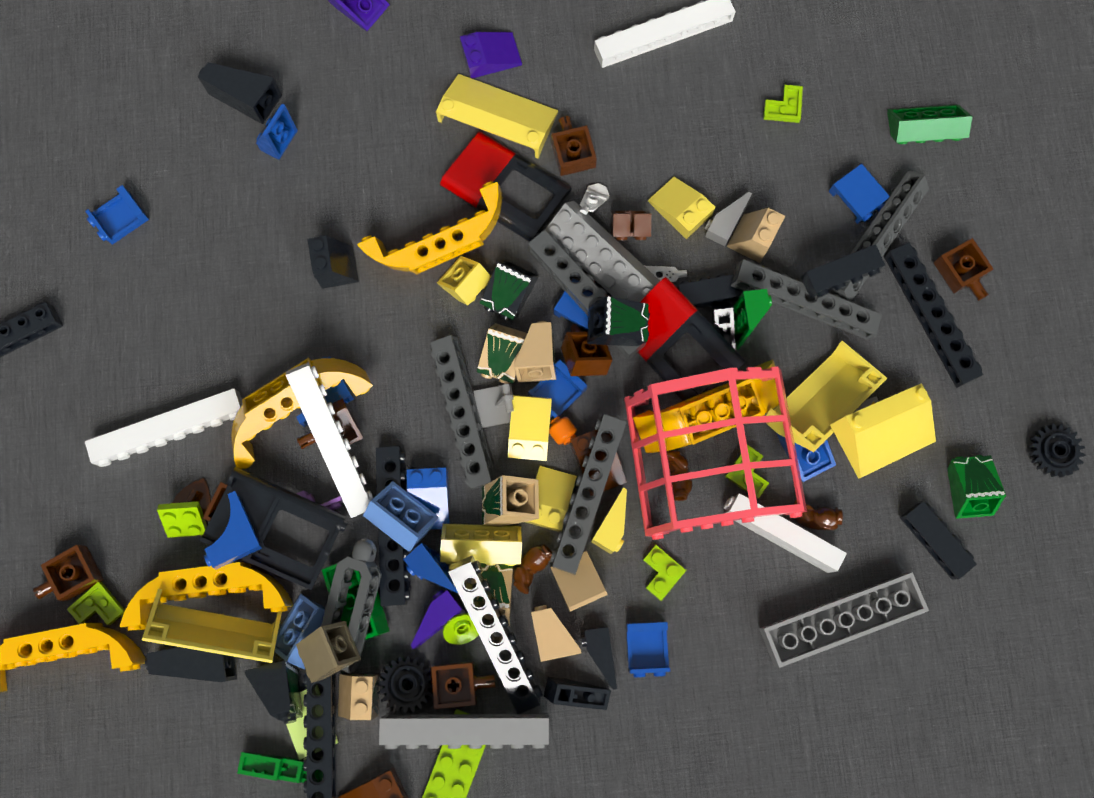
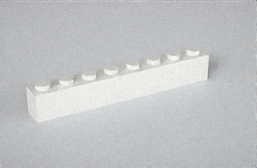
(663, 31)
(163, 428)
(329, 438)

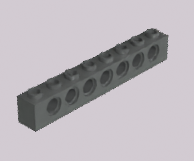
(889, 222)
(550, 263)
(865, 328)
(471, 418)
(605, 425)

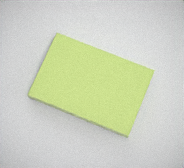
(298, 731)

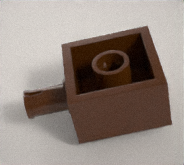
(573, 148)
(965, 268)
(584, 358)
(350, 428)
(59, 574)
(465, 694)

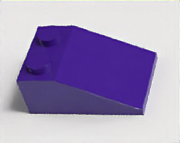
(361, 11)
(489, 52)
(438, 614)

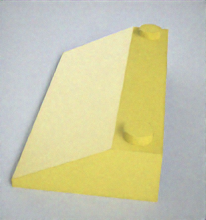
(497, 112)
(828, 395)
(886, 430)
(211, 632)

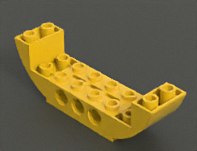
(473, 231)
(277, 400)
(715, 405)
(192, 583)
(68, 643)

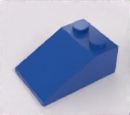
(277, 133)
(811, 462)
(431, 490)
(426, 564)

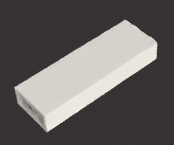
(790, 536)

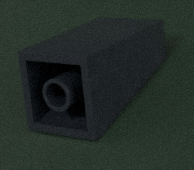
(242, 90)
(191, 664)

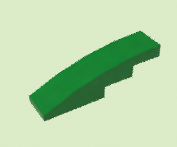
(274, 767)

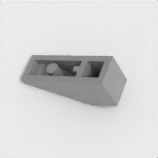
(725, 221)

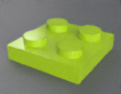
(182, 519)

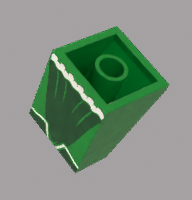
(975, 486)

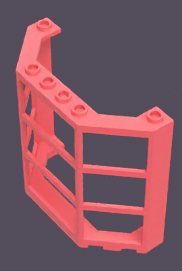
(730, 374)

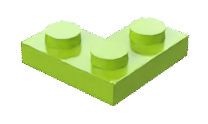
(786, 110)
(738, 477)
(667, 572)
(97, 600)

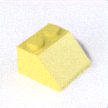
(465, 280)

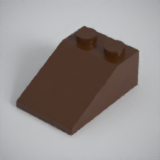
(580, 448)
(382, 786)

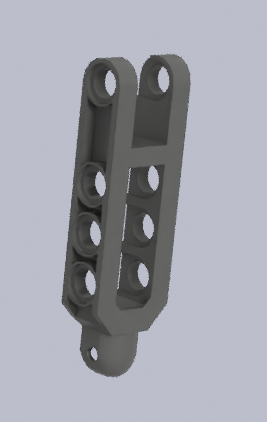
(362, 561)

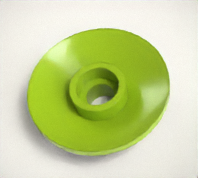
(460, 630)

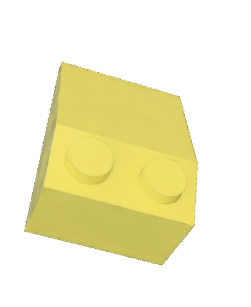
(682, 206)
(529, 428)
(554, 497)
(612, 529)

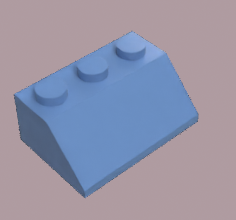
(400, 516)
(301, 621)

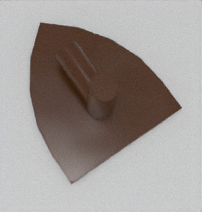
(195, 492)

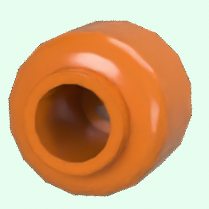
(562, 430)

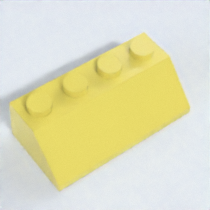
(486, 544)

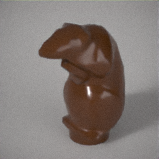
(679, 465)
(820, 519)
(532, 562)

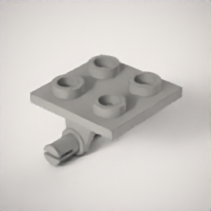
(494, 405)

